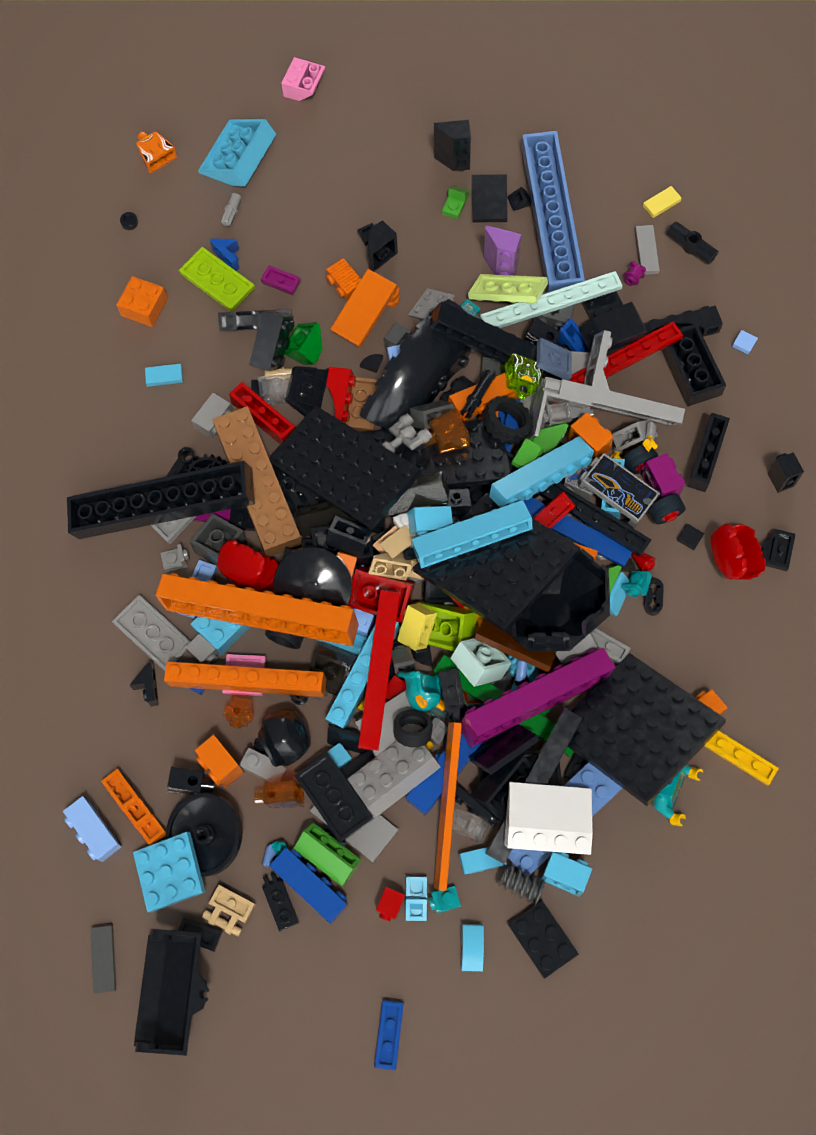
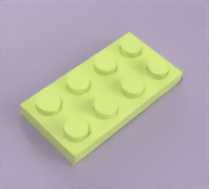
(508, 288)

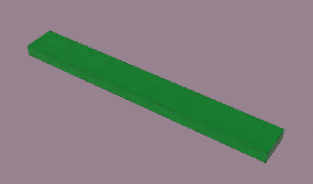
(538, 724)

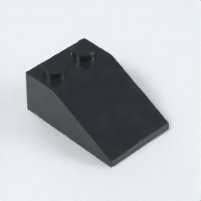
(623, 324)

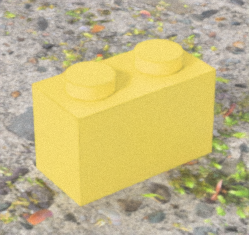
(417, 626)

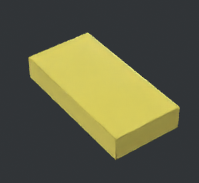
(662, 202)

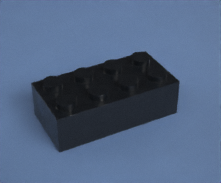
(694, 367)

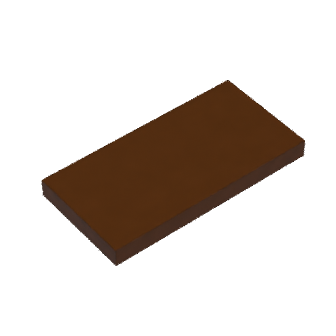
(504, 642)

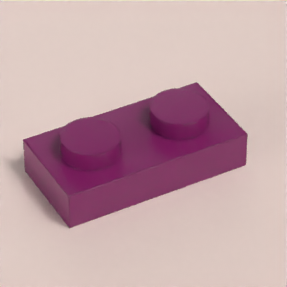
(280, 280)

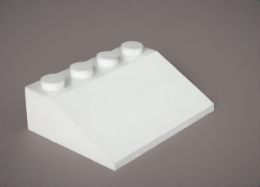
(549, 818)

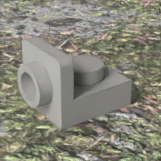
(175, 559)

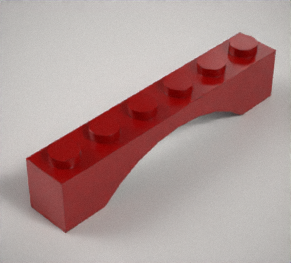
(340, 384)

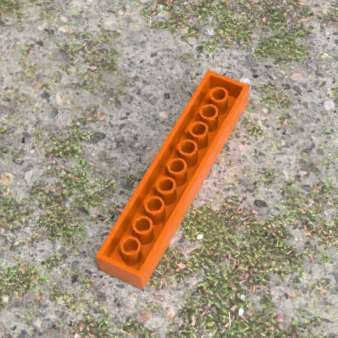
(258, 609)

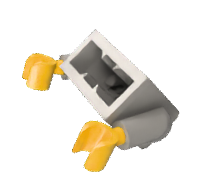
(636, 434)

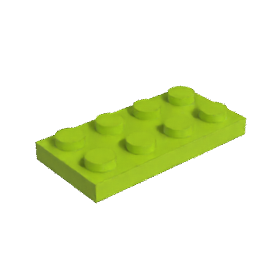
(216, 279)

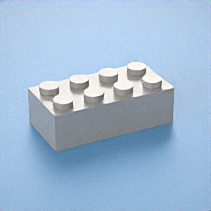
(392, 775)

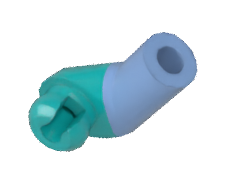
(272, 851)

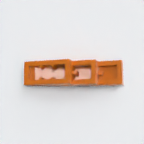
(134, 807)

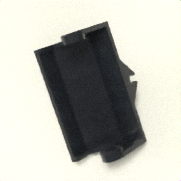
(169, 992)

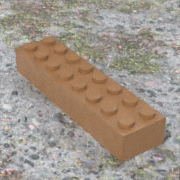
(270, 512)

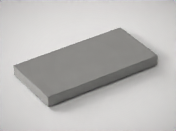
(151, 632)
(371, 838)

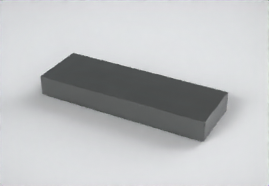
(103, 959)

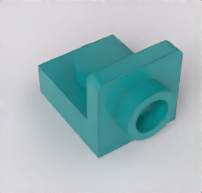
(638, 583)
(444, 900)

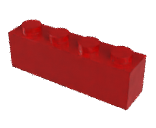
(262, 413)

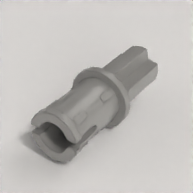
(231, 209)

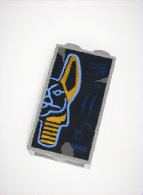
(619, 488)

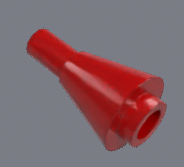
(645, 562)

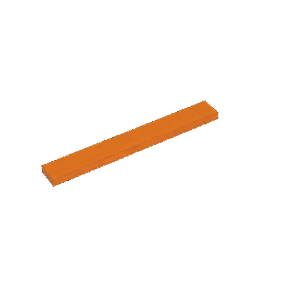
(447, 806)

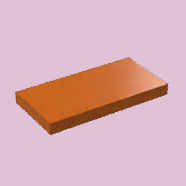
(364, 308)

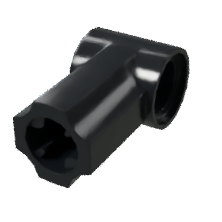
(180, 463)

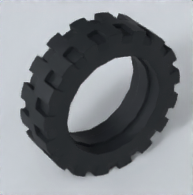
(499, 430)

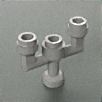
(406, 434)

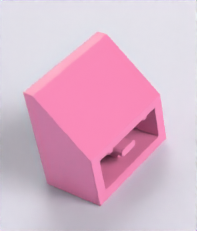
(301, 79)

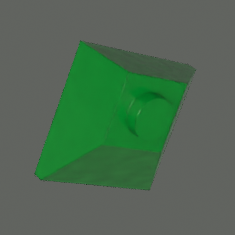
(305, 343)

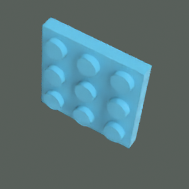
(169, 872)

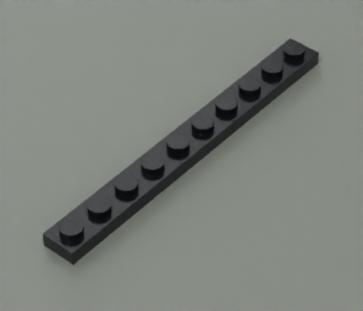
(596, 517)

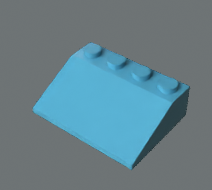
(238, 151)

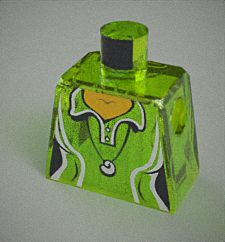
(522, 375)

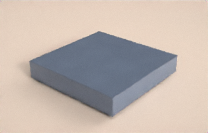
(554, 359)

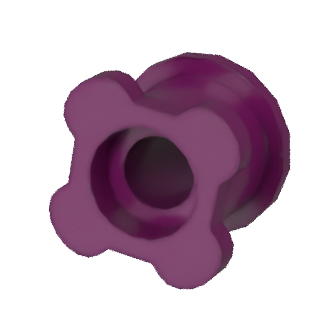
(634, 273)

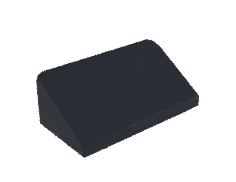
(347, 738)

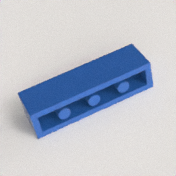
(308, 885)

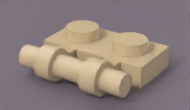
(232, 904)

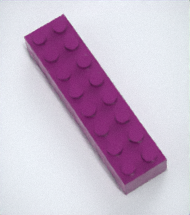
(535, 697)

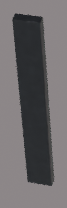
(540, 771)

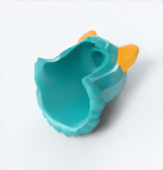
(422, 691)

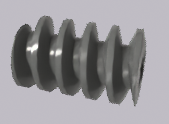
(522, 883)

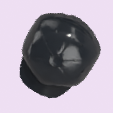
(283, 737)

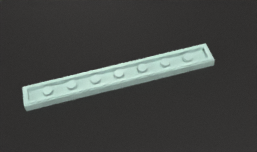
(554, 300)

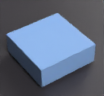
(745, 342)

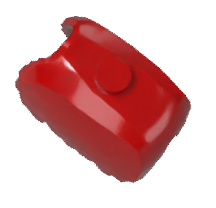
(737, 552)
(246, 566)

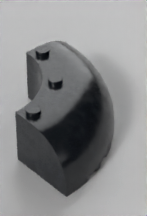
(416, 373)

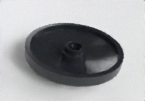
(314, 575)
(213, 829)

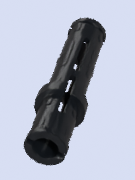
(475, 399)

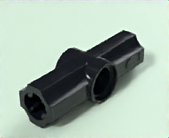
(698, 247)

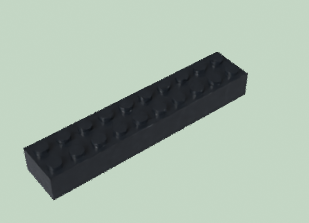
(161, 500)

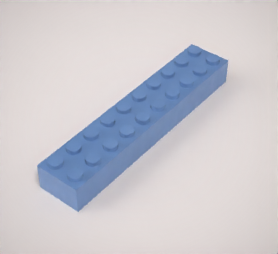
(552, 210)

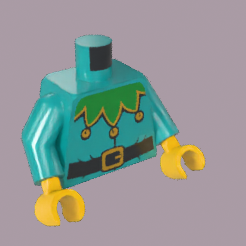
(667, 798)

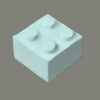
(480, 662)

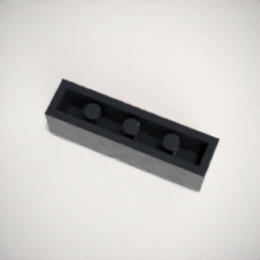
(708, 452)

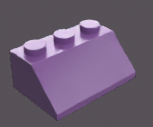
(501, 250)

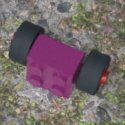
(662, 476)

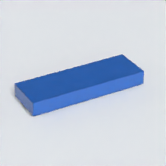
(389, 1035)

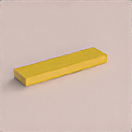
(742, 757)

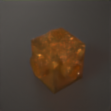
(239, 712)

